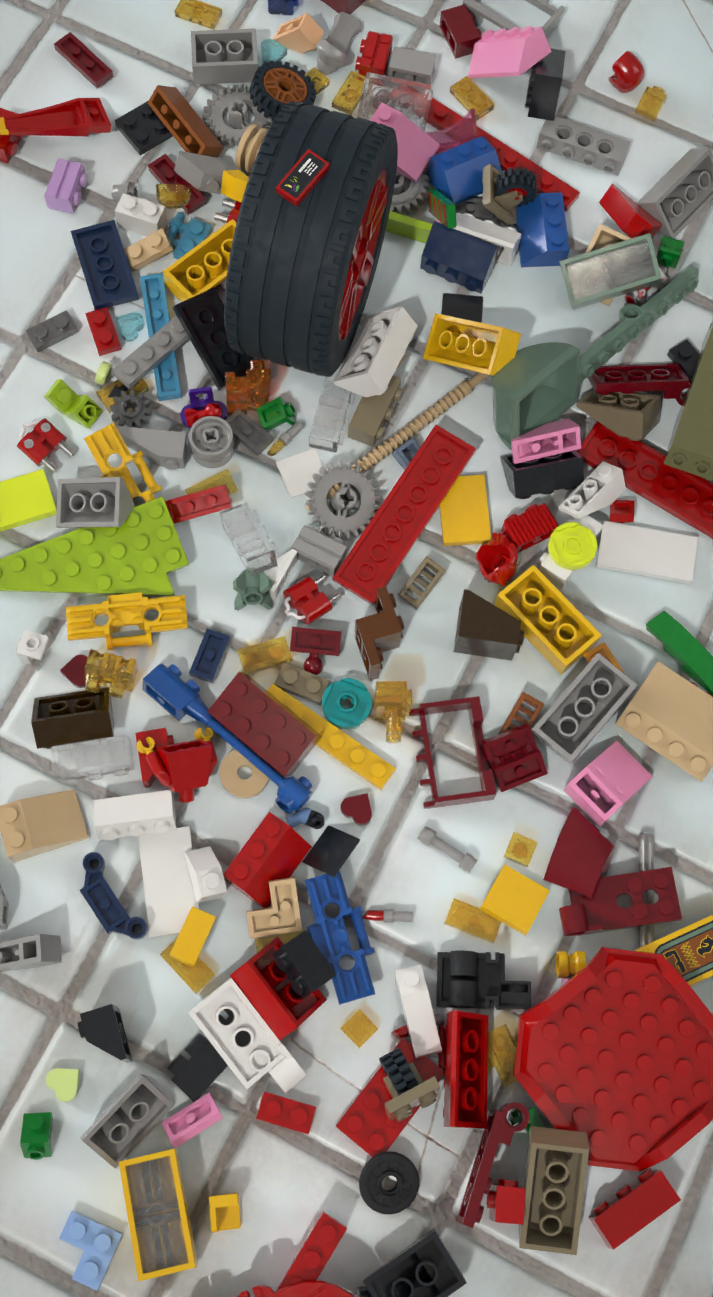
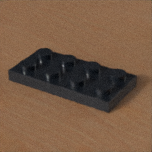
(205, 326)

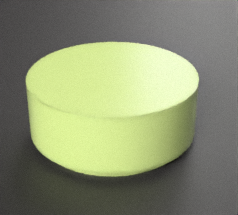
(103, 373)

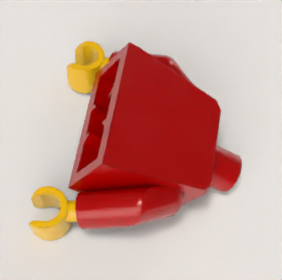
(182, 764)

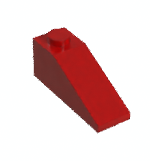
(628, 214)

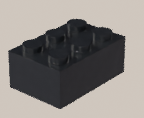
(545, 85)

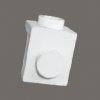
(31, 646)

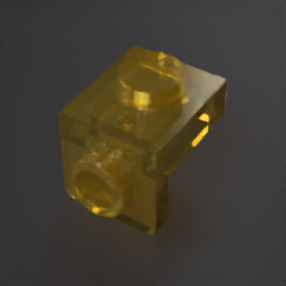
(651, 102)

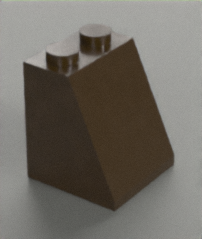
(486, 629)

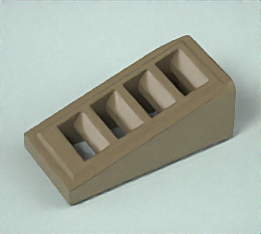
(427, 562)

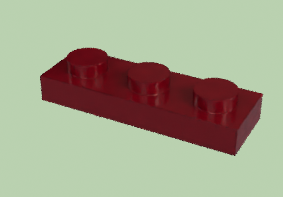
(83, 60)
(164, 172)

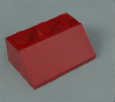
(268, 855)
(272, 993)

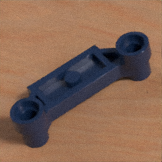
(105, 903)

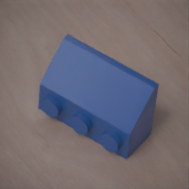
(460, 169)
(542, 231)

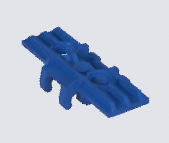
(332, 937)

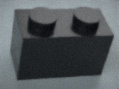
(303, 964)

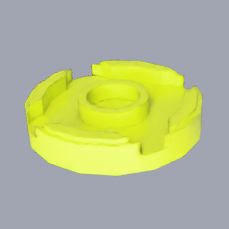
(572, 546)

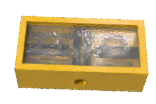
(158, 1214)

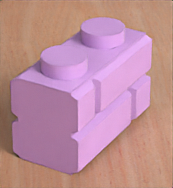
(65, 186)

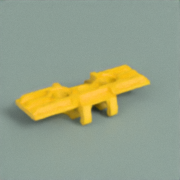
(108, 442)
(126, 611)

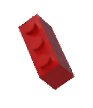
(633, 1207)
(315, 1251)

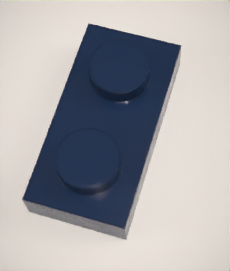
(209, 655)

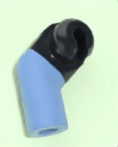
(308, 817)

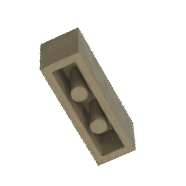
(372, 414)

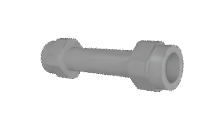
(466, 862)

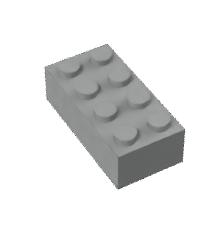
(584, 709)

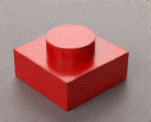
(622, 511)

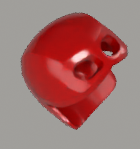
(628, 73)

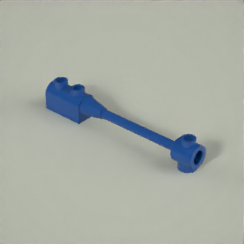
(183, 698)

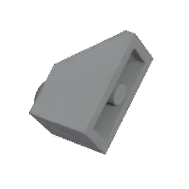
(200, 171)

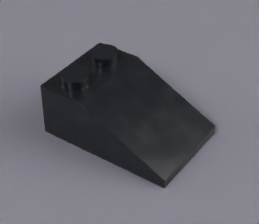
(418, 1271)

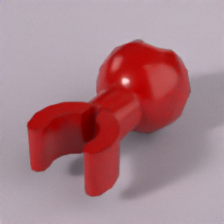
(210, 409)

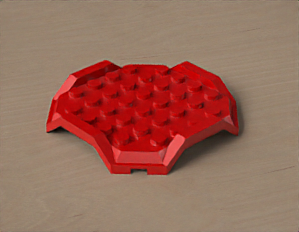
(621, 1058)

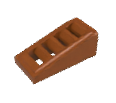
(538, 705)

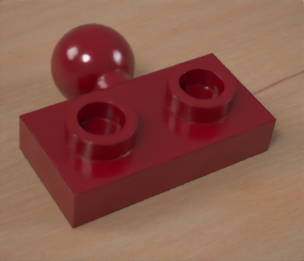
(315, 642)

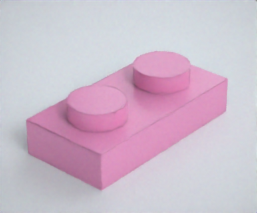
(192, 1120)

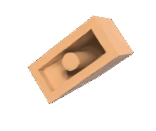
(299, 34)

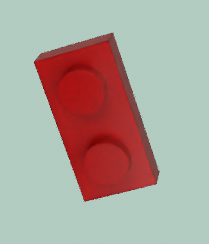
(103, 331)
(286, 1112)

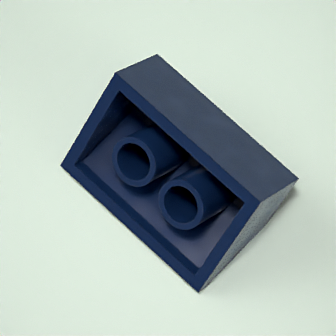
(458, 257)

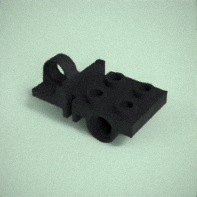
(475, 980)

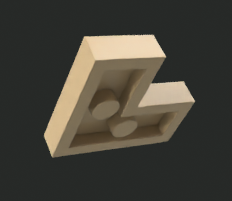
(282, 916)

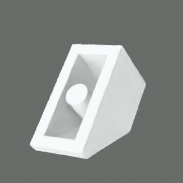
(205, 874)

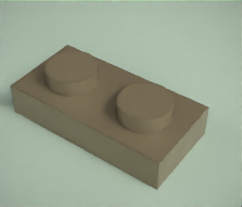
(301, 683)

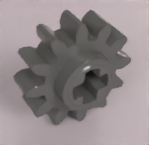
(134, 402)

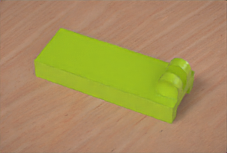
(408, 227)

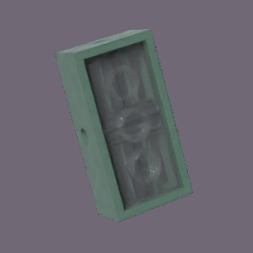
(611, 271)

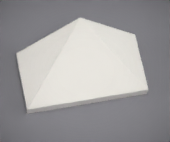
(281, 572)

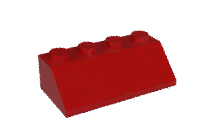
(466, 1070)

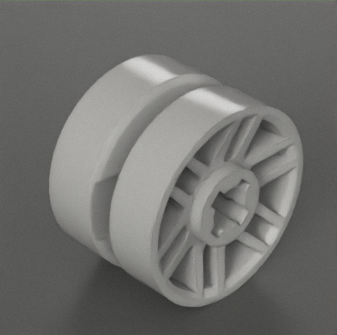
(211, 442)

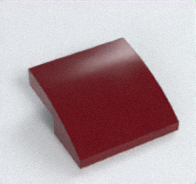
(514, 757)

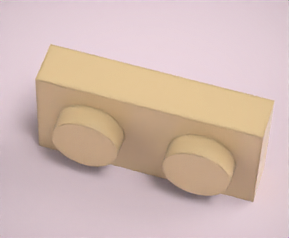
(148, 249)

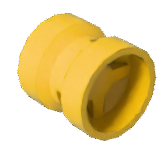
(569, 964)

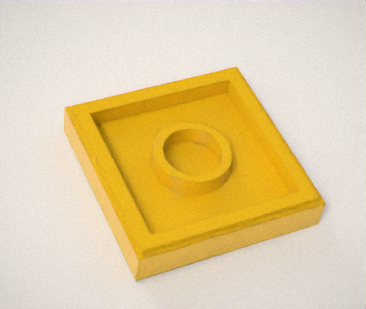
(514, 899)

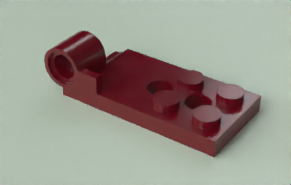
(642, 378)
(603, 914)
(479, 1181)

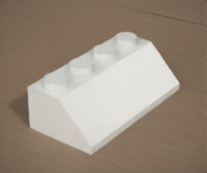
(376, 352)

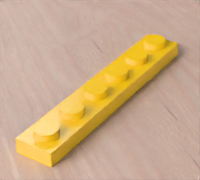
(339, 744)

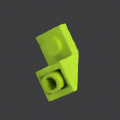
(76, 407)

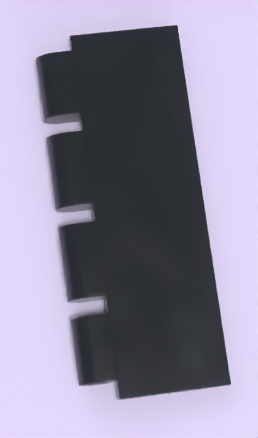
(205, 1064)

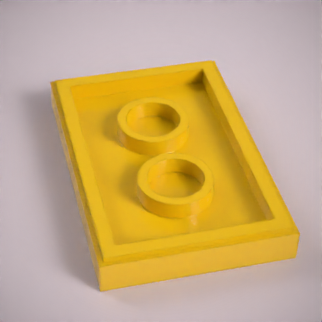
(465, 513)

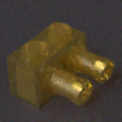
(391, 704)

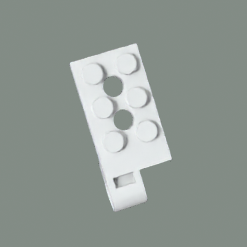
(264, 1050)

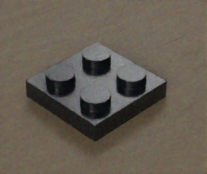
(143, 128)

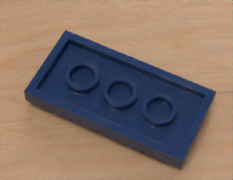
(104, 265)

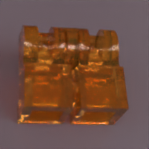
(248, 391)

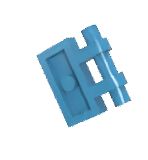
(192, 234)

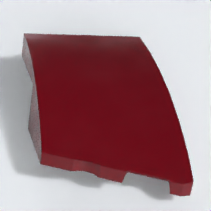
(579, 856)

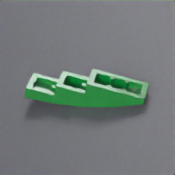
(684, 648)

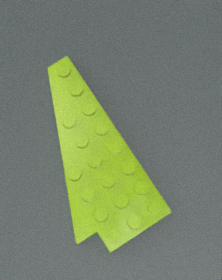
(102, 558)

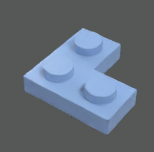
(98, 1245)

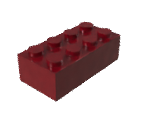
(264, 724)

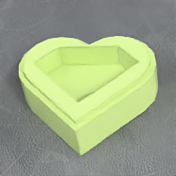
(64, 1083)

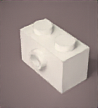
(140, 215)

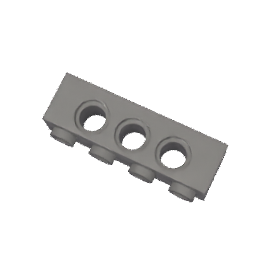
(583, 145)

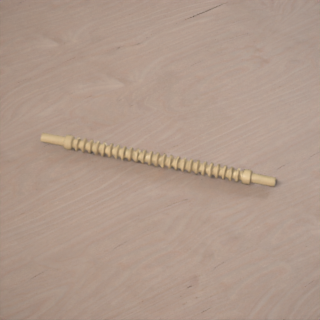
(464, 389)

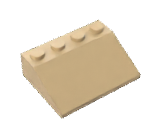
(673, 720)

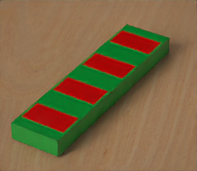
(442, 208)

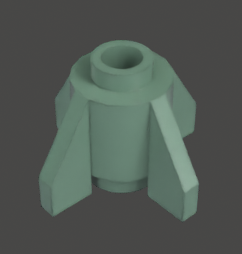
(252, 590)

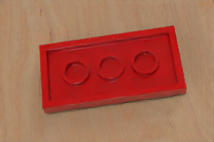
(366, 1118)

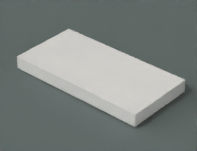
(647, 552)
(166, 880)

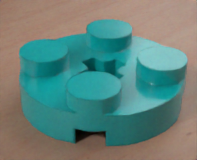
(350, 717)

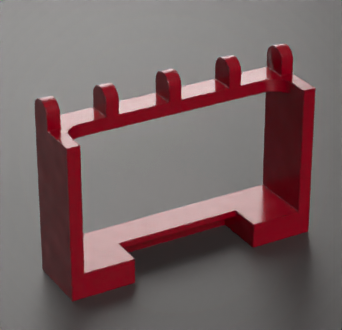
(476, 719)

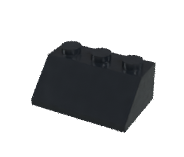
(543, 474)

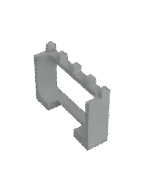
(480, 12)

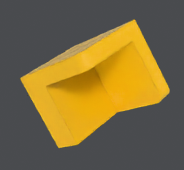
(224, 1212)

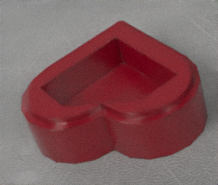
(75, 671)
(357, 808)

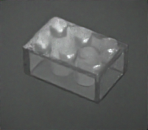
(405, 96)

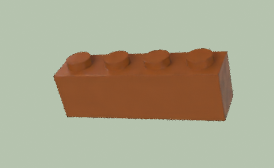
(184, 122)

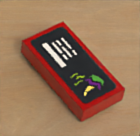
(302, 177)

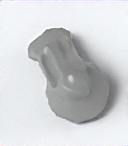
(333, 49)

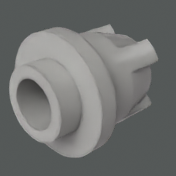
(127, 188)

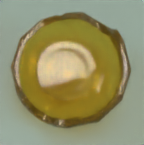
(172, 195)

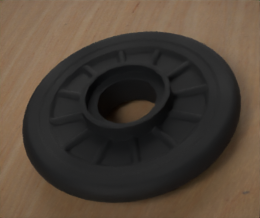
(401, 1195)

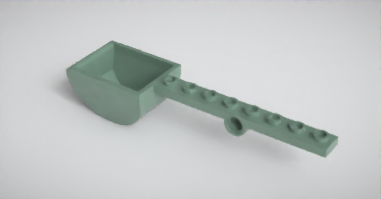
(547, 376)

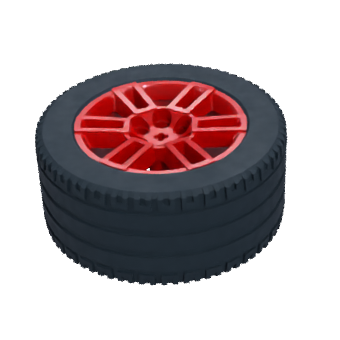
(308, 269)

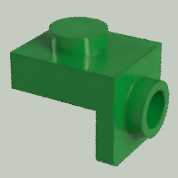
(36, 1135)

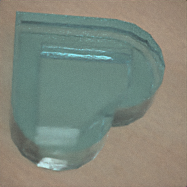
(272, 51)
(130, 325)

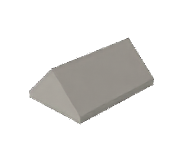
(92, 502)
(127, 1121)

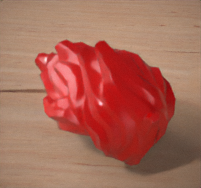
(497, 559)

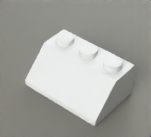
(505, 239)

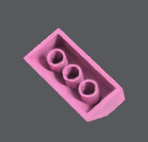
(508, 52)

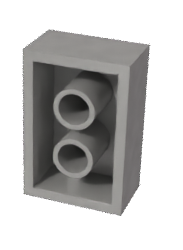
(224, 56)

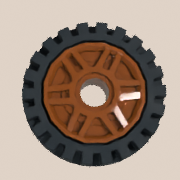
(279, 84)

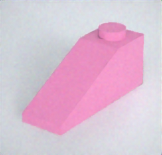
(546, 441)

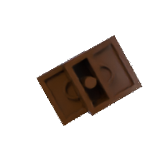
(378, 632)

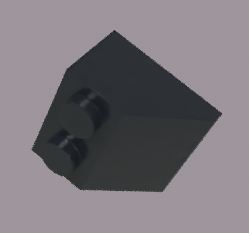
(105, 1030)

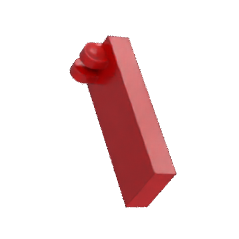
(199, 503)

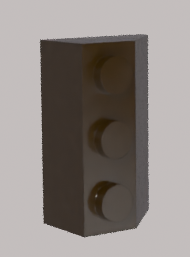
(72, 718)

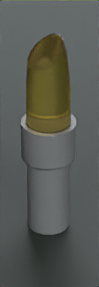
(285, 439)

